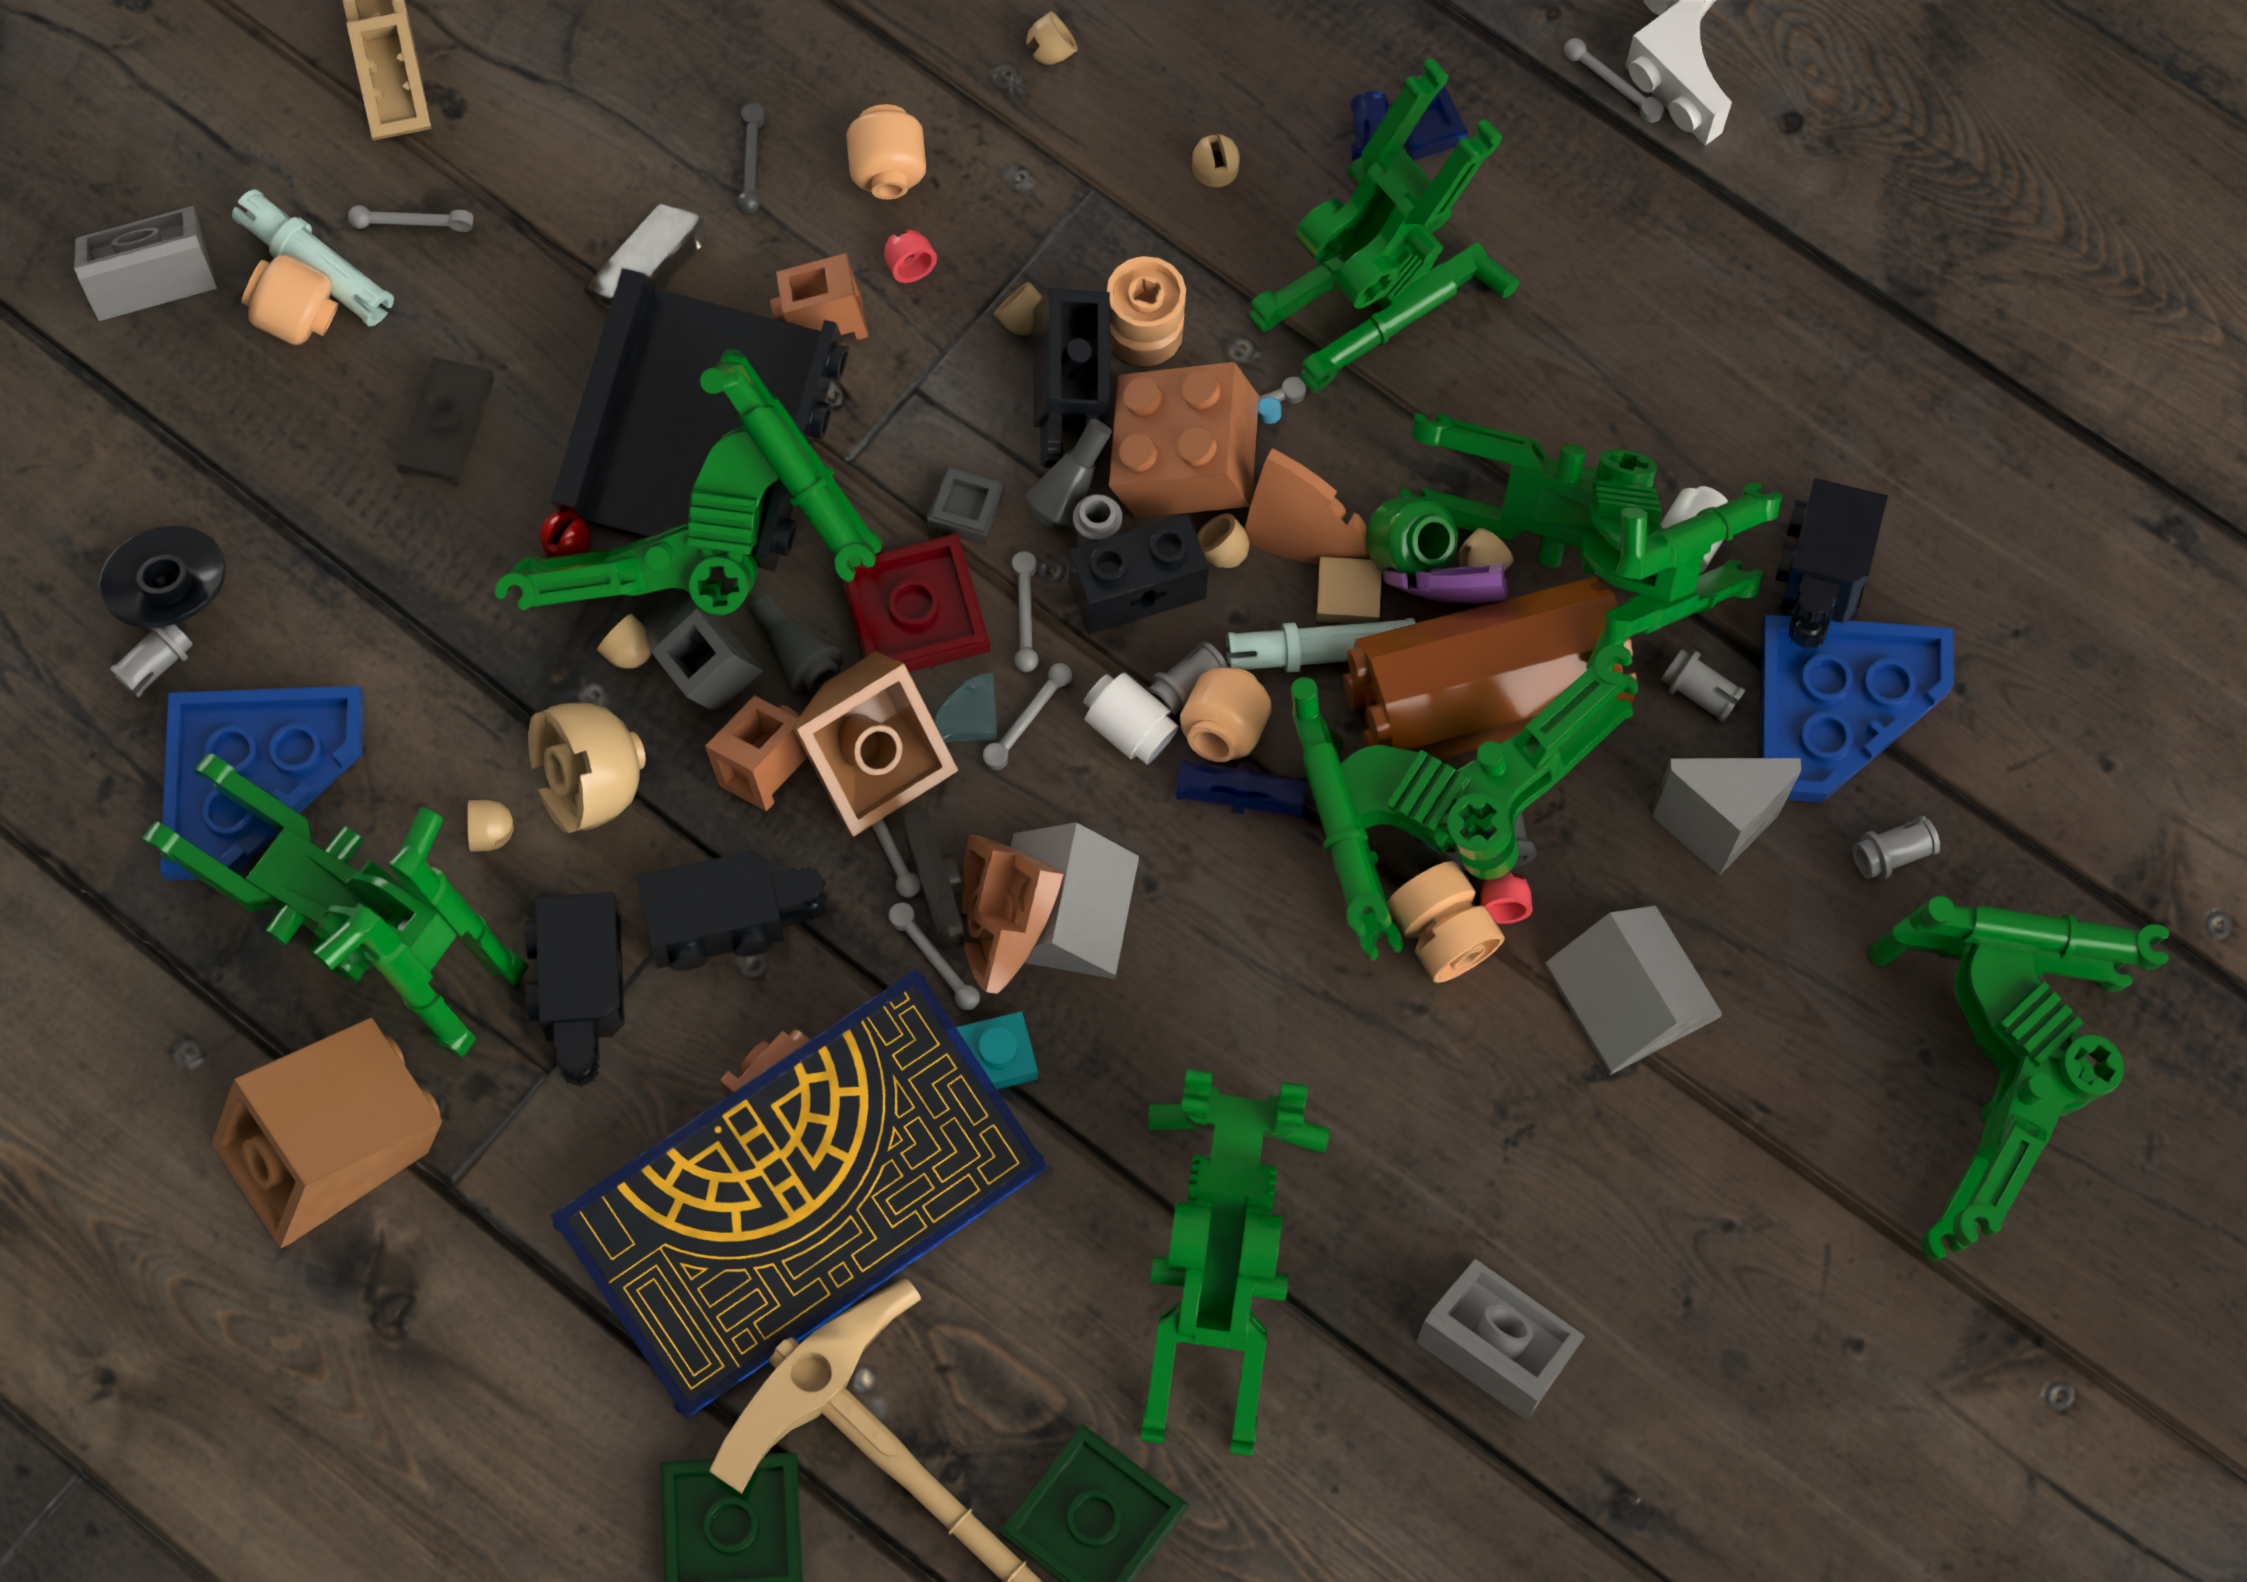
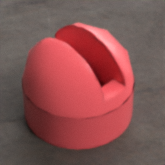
(912, 268)
(1507, 898)

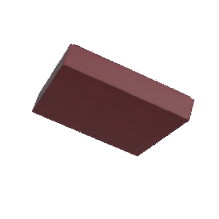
(918, 605)

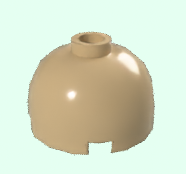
(587, 762)

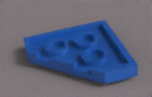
(1847, 696)
(276, 738)

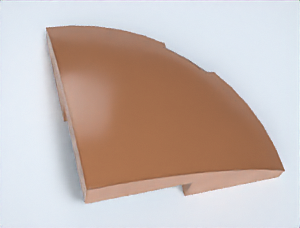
(1300, 517)
(1005, 906)

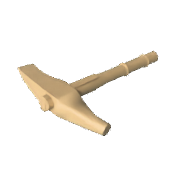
(813, 1381)

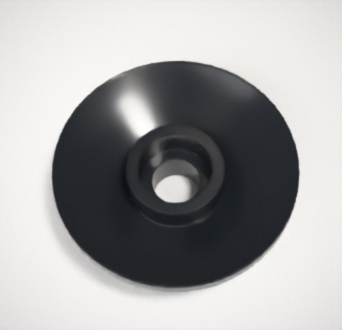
(162, 576)

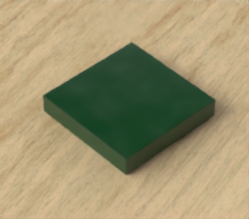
(1093, 1514)
(730, 1535)

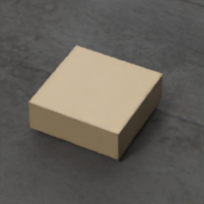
(1348, 591)

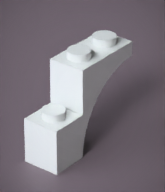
(1671, 65)

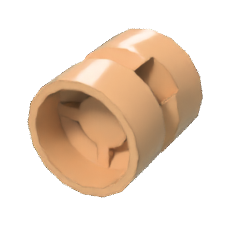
(1146, 311)
(1441, 916)

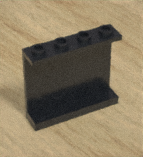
(653, 425)

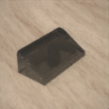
(656, 248)

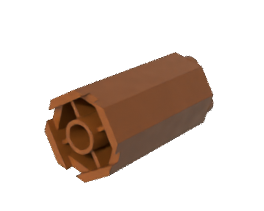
(1477, 670)

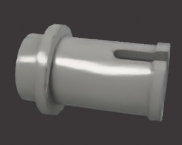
(1096, 519)
(151, 658)
(1176, 685)
(1702, 685)
(1881, 853)

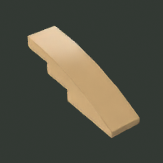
(387, 67)

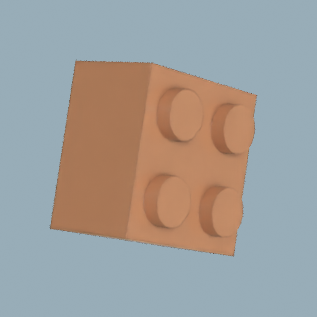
(1184, 440)

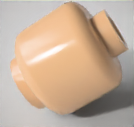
(886, 151)
(289, 299)
(1225, 714)

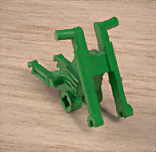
(1383, 237)
(721, 515)
(1610, 519)
(1442, 803)
(356, 915)
(2023, 1033)
(1224, 1239)

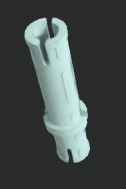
(294, 238)
(1300, 646)

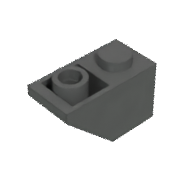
(699, 652)

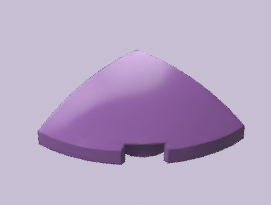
(1459, 585)

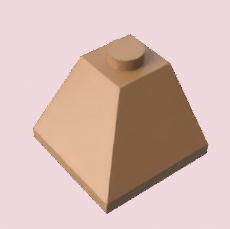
(872, 741)

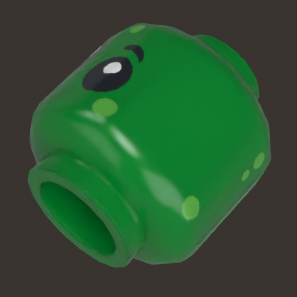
(1411, 536)

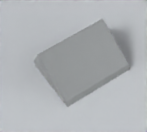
(143, 263)
(1722, 803)
(1092, 901)
(1631, 986)
(1499, 1338)

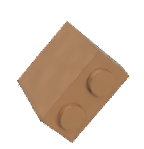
(323, 1128)

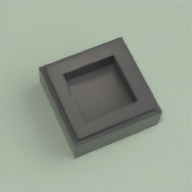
(965, 505)

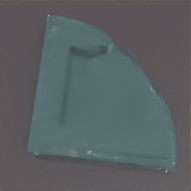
(969, 712)

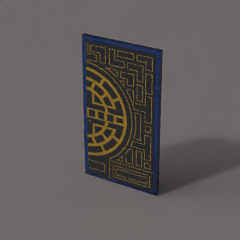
(799, 1192)

